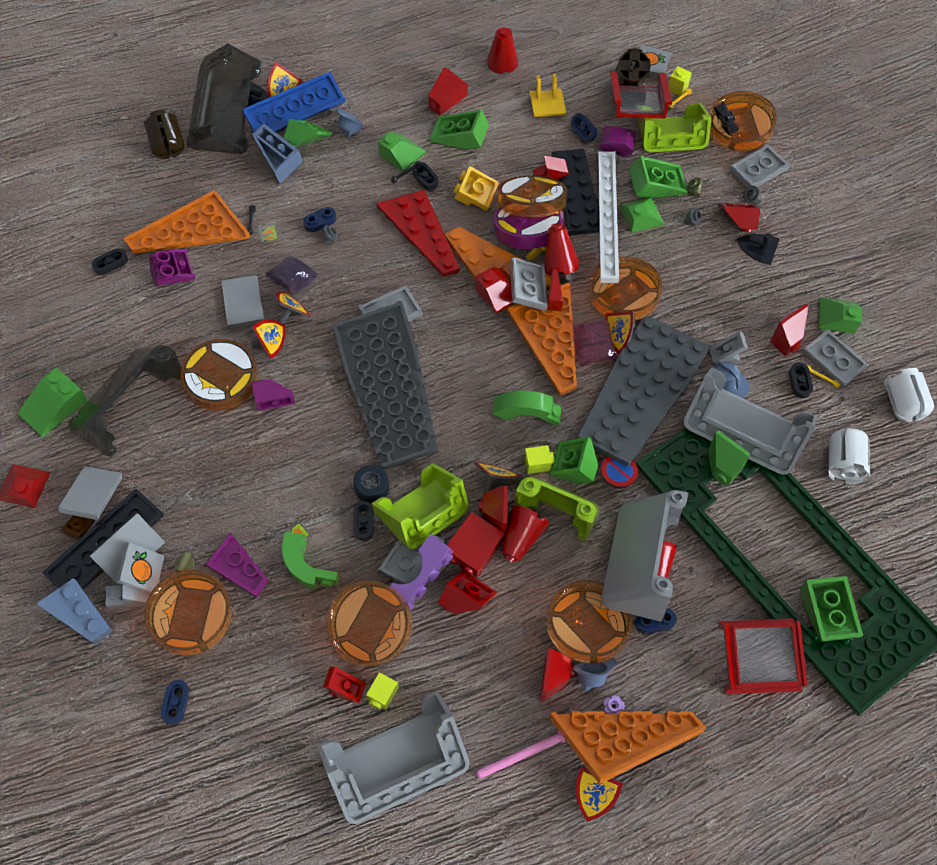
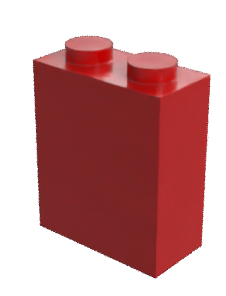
(475, 544)

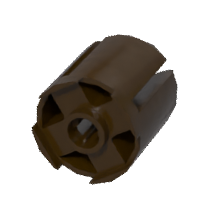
(640, 67)
(156, 131)

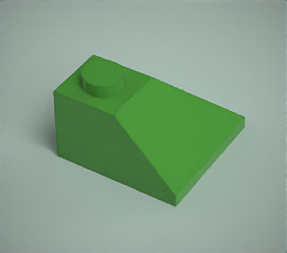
(303, 132)
(399, 150)
(641, 214)
(839, 315)
(726, 458)
(575, 461)

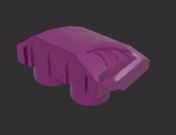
(618, 140)
(170, 267)

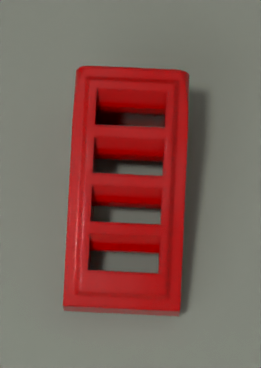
(555, 298)

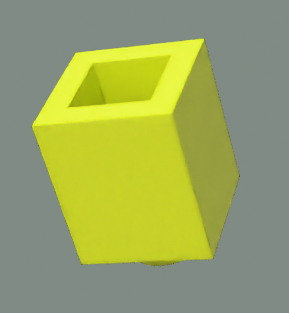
(679, 81)
(538, 459)
(382, 692)

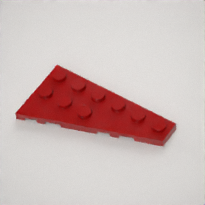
(419, 225)

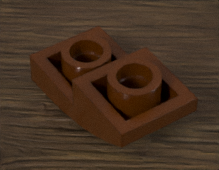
(77, 526)

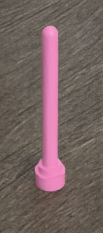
(520, 755)

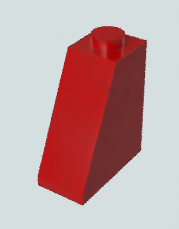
(446, 92)

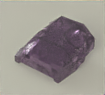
(292, 275)

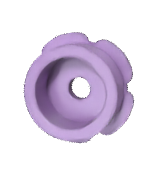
(608, 702)

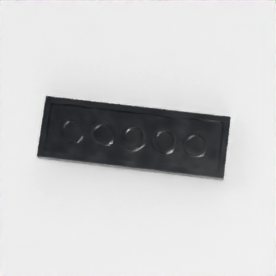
(581, 206)
(77, 561)

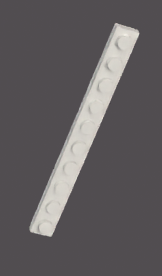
(608, 218)

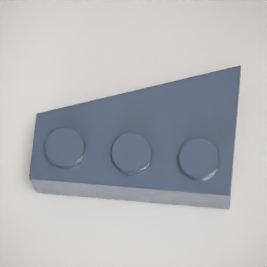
(278, 153)
(77, 611)

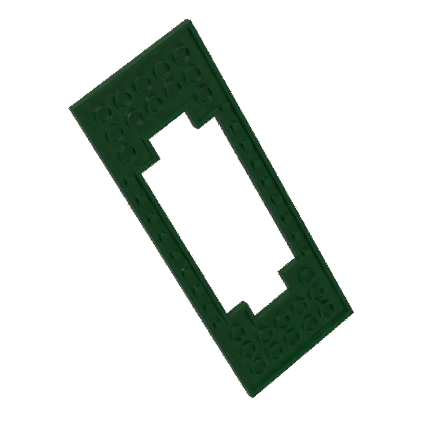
(857, 668)

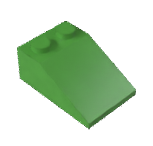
(461, 130)
(657, 178)
(51, 402)
(831, 608)

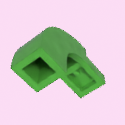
(526, 403)
(293, 553)

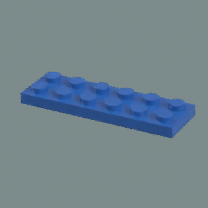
(295, 103)

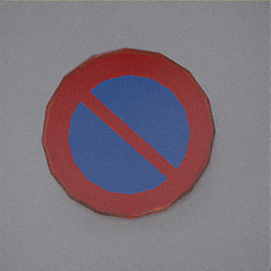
(617, 474)

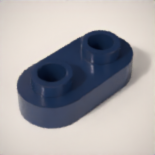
(585, 128)
(319, 219)
(656, 626)
(175, 703)

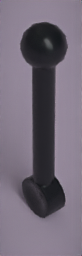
(417, 164)
(252, 209)

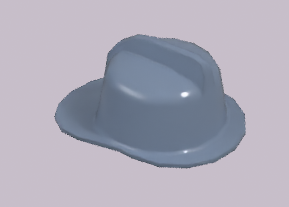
(349, 123)
(735, 381)
(594, 674)

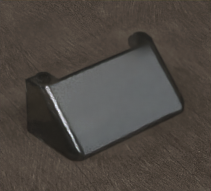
(219, 101)
(88, 421)

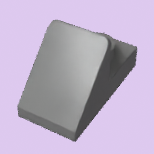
(728, 349)
(124, 596)

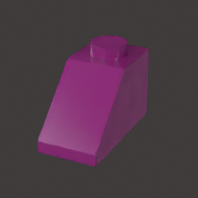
(271, 395)

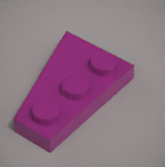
(237, 567)

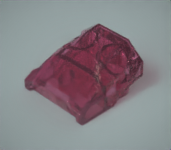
(594, 342)

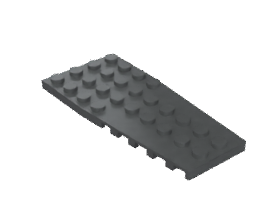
(388, 383)
(642, 389)

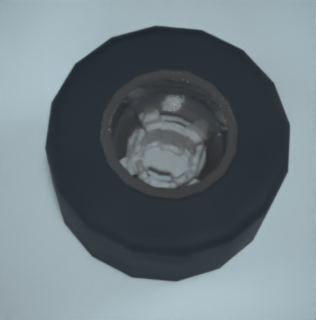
(368, 477)

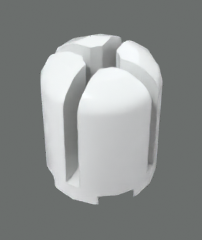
(909, 395)
(849, 455)

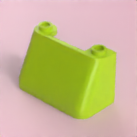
(677, 133)
(535, 490)
(426, 509)

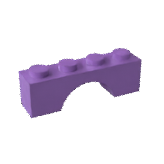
(434, 556)

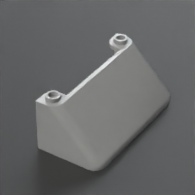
(765, 435)
(635, 556)
(396, 762)

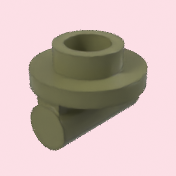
(694, 186)
(184, 562)

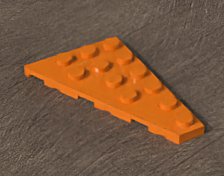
(195, 224)
(480, 254)
(550, 339)
(623, 740)

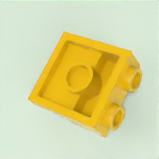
(475, 188)

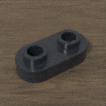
(426, 178)
(109, 261)
(801, 381)
(363, 521)

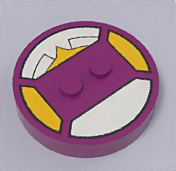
(524, 231)

